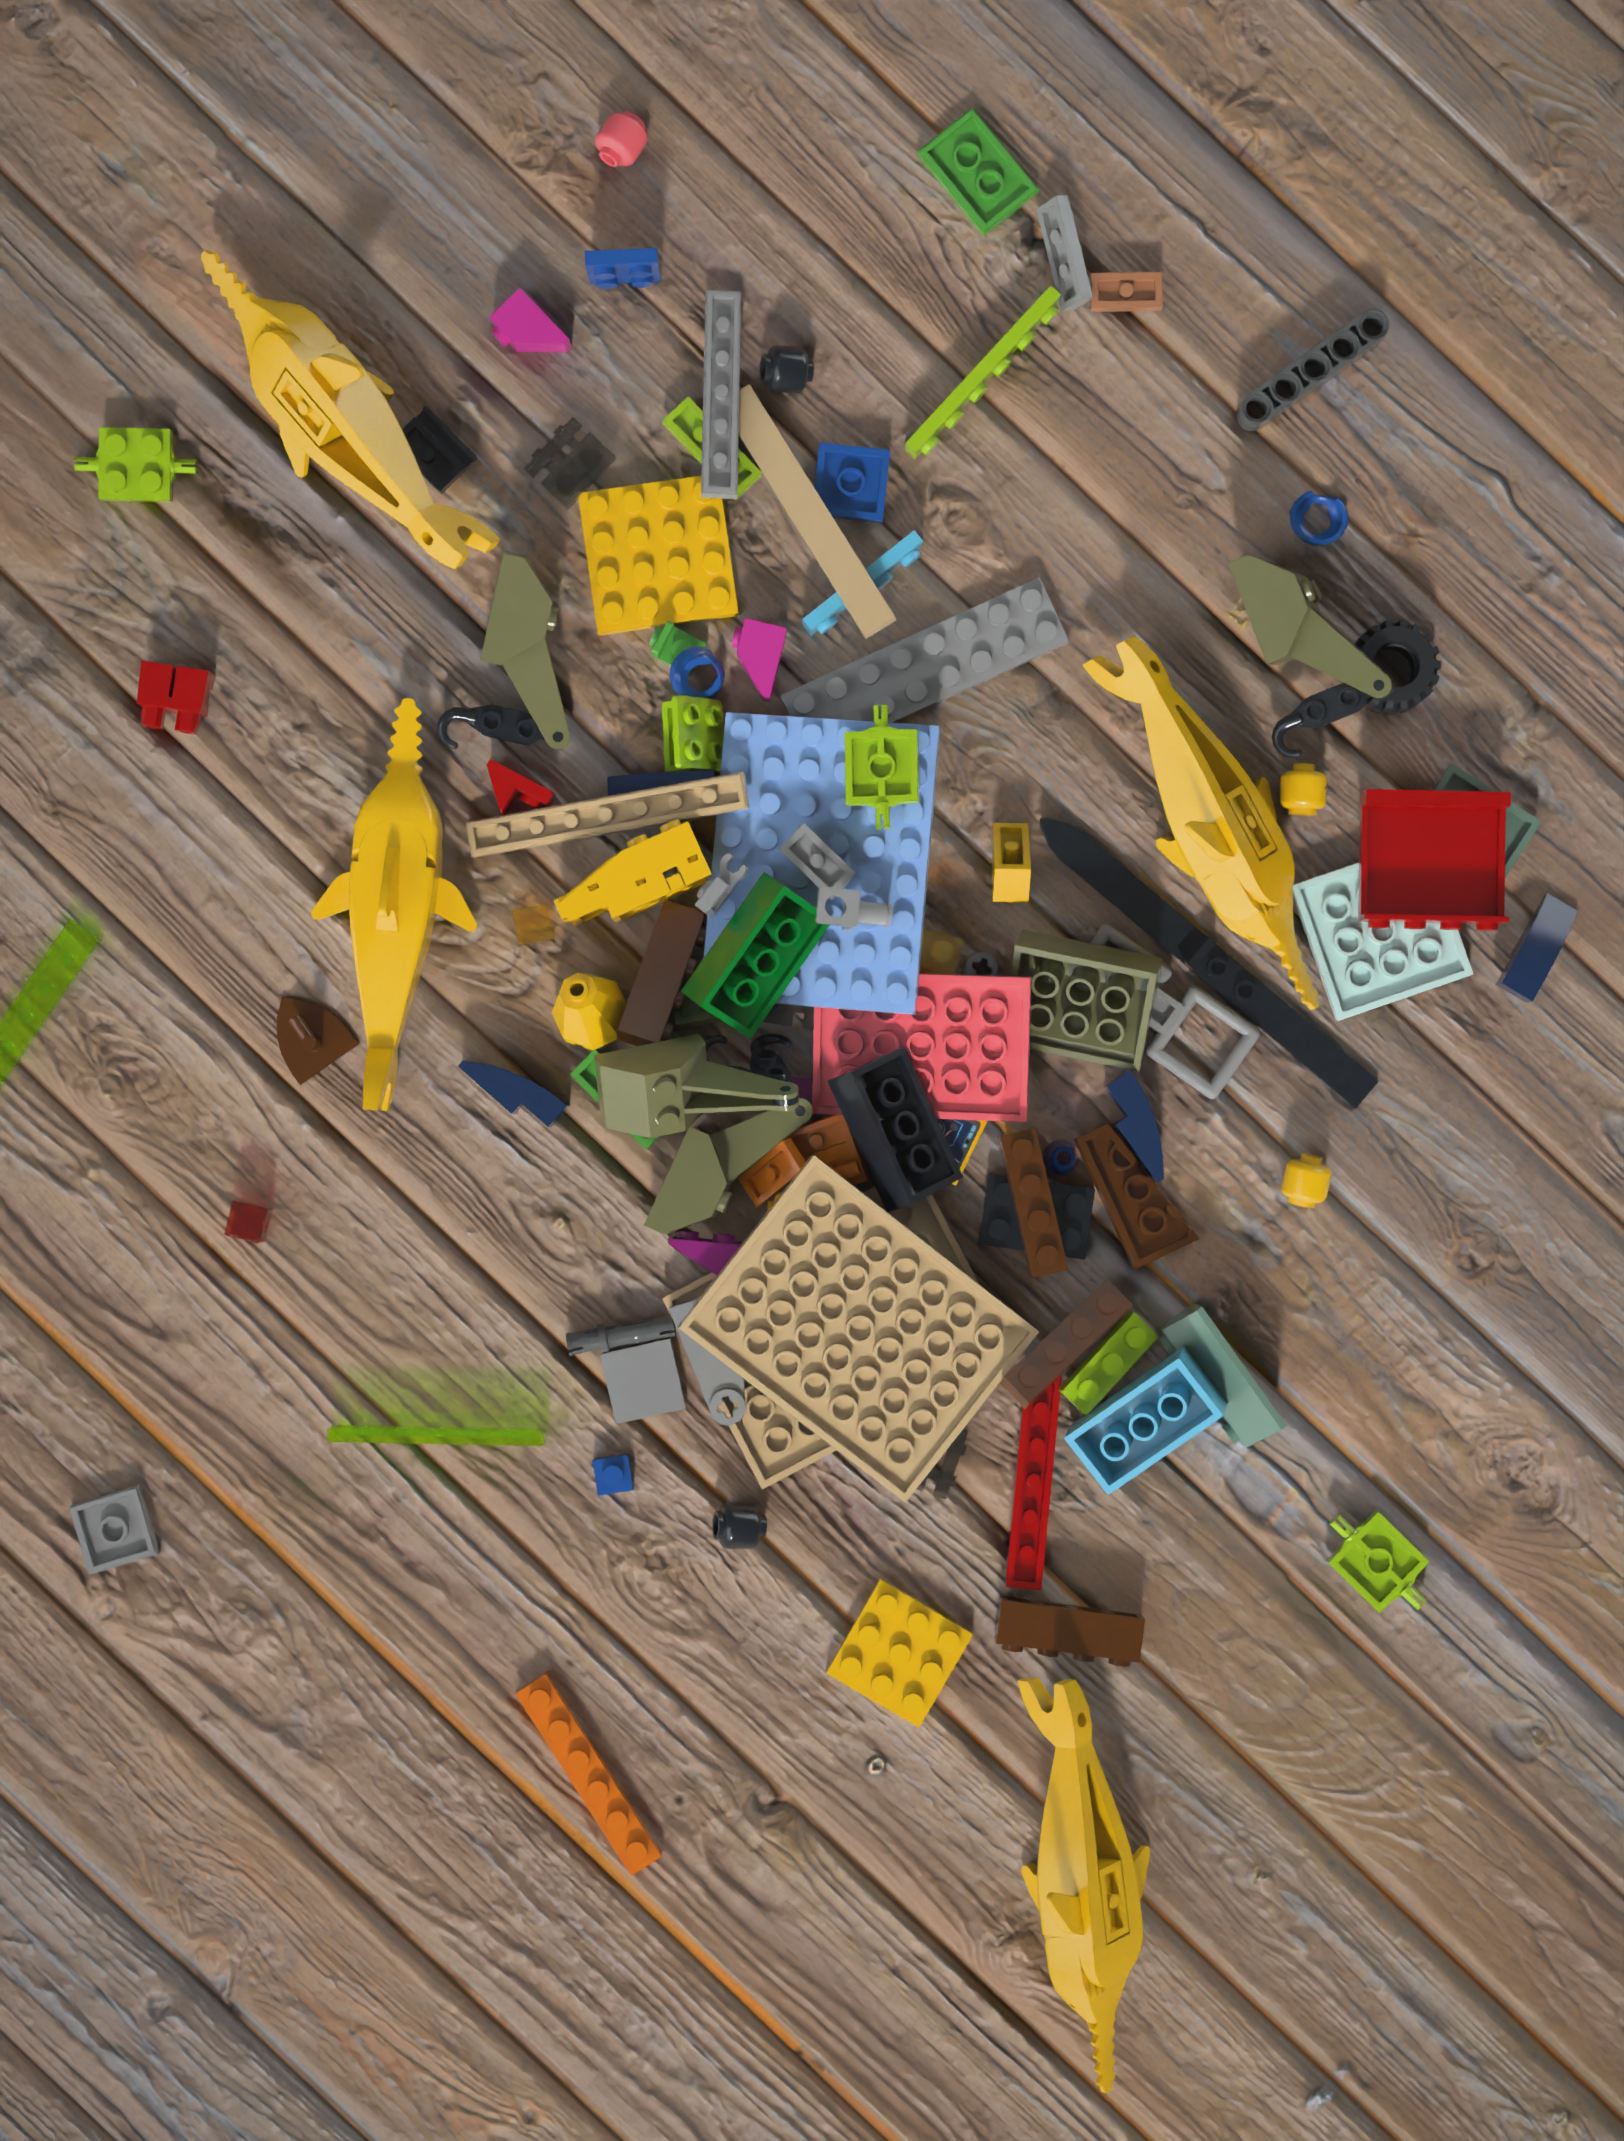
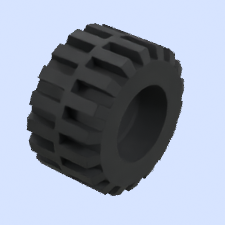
(1419, 654)

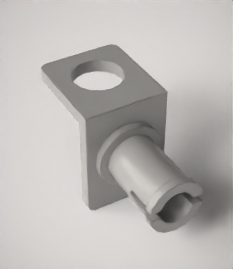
(854, 909)

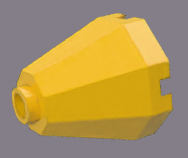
(589, 1010)

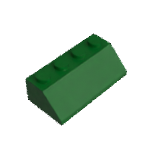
(755, 956)

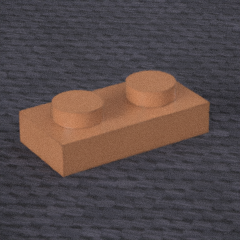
(1126, 291)

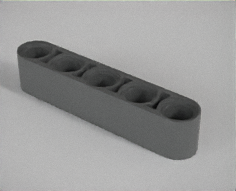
(1323, 357)

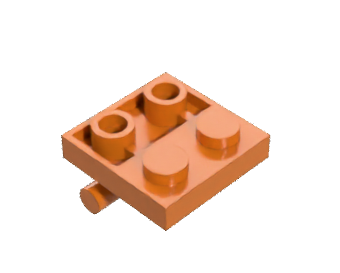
(833, 1145)

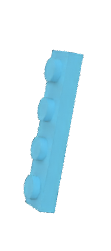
(880, 571)

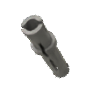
(621, 1334)

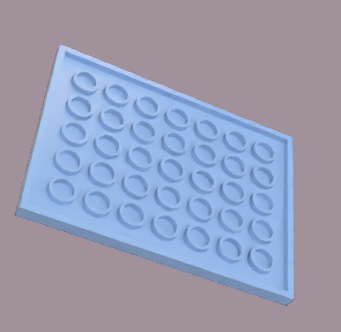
(798, 778)

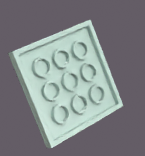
(1371, 965)

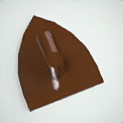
(310, 1038)

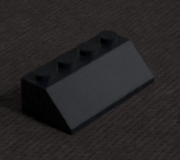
(895, 1129)

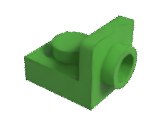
(670, 642)

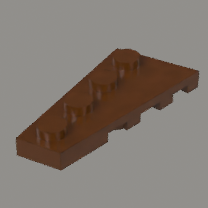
(1138, 1210)

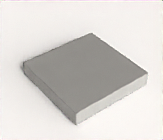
(643, 1381)
(114, 1529)

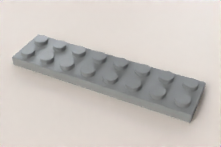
(937, 660)

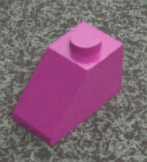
(527, 327)
(760, 653)

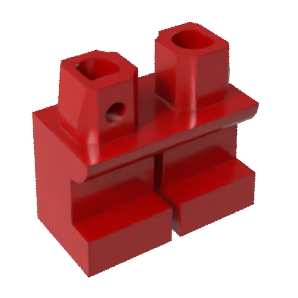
(174, 690)

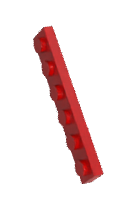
(1032, 1490)

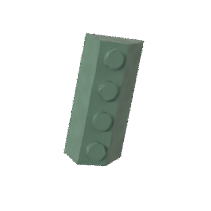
(1248, 1412)

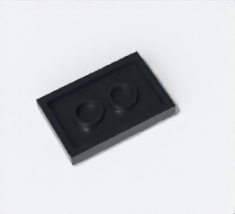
(1072, 1209)

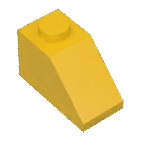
(1010, 862)

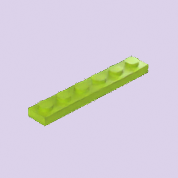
(995, 362)

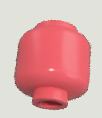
(621, 139)

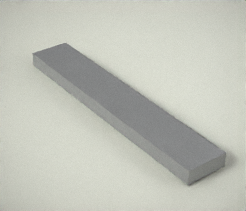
(721, 394)

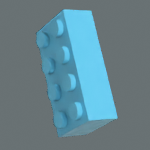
(1146, 1420)

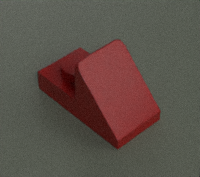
(508, 783)

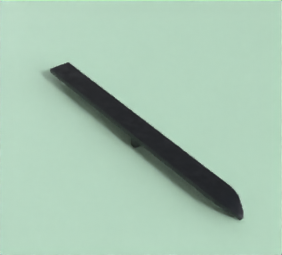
(1208, 961)

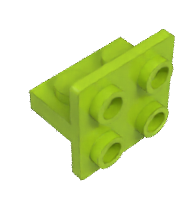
(692, 734)

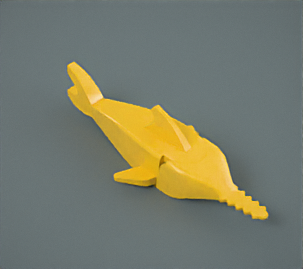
(340, 417)
(1217, 815)
(393, 901)
(1084, 1872)

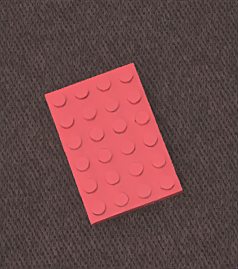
(962, 1042)

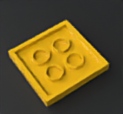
(899, 1652)

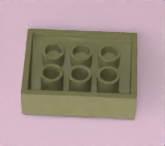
(1087, 998)

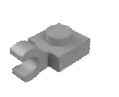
(716, 892)

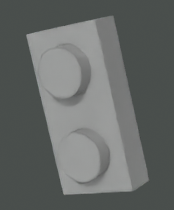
(817, 859)

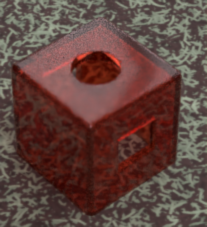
(248, 1221)

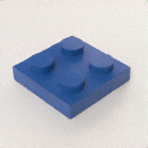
(613, 267)
(852, 481)

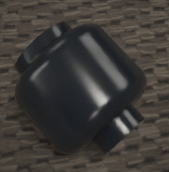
(786, 369)
(739, 1525)

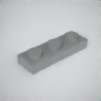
(1064, 253)

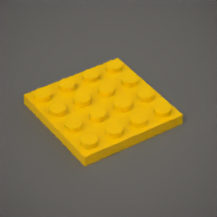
(657, 555)

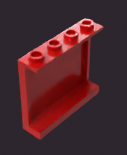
(1432, 858)

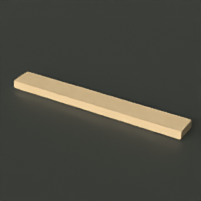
(811, 516)
(608, 815)

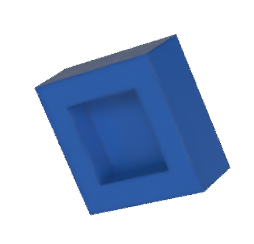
(613, 1474)

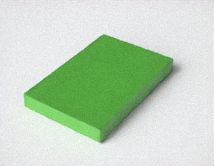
(978, 172)

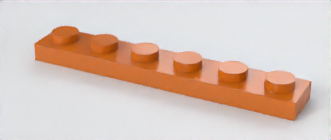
(588, 1774)

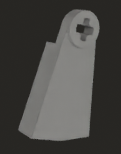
(712, 1374)

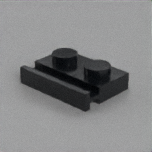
(437, 450)

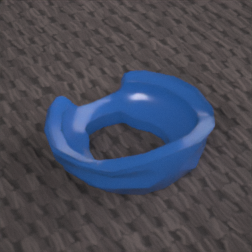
(1337, 513)
(685, 662)

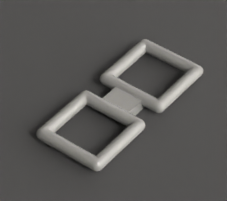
(1170, 1013)

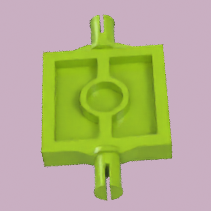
(135, 464)
(882, 767)
(1378, 1561)

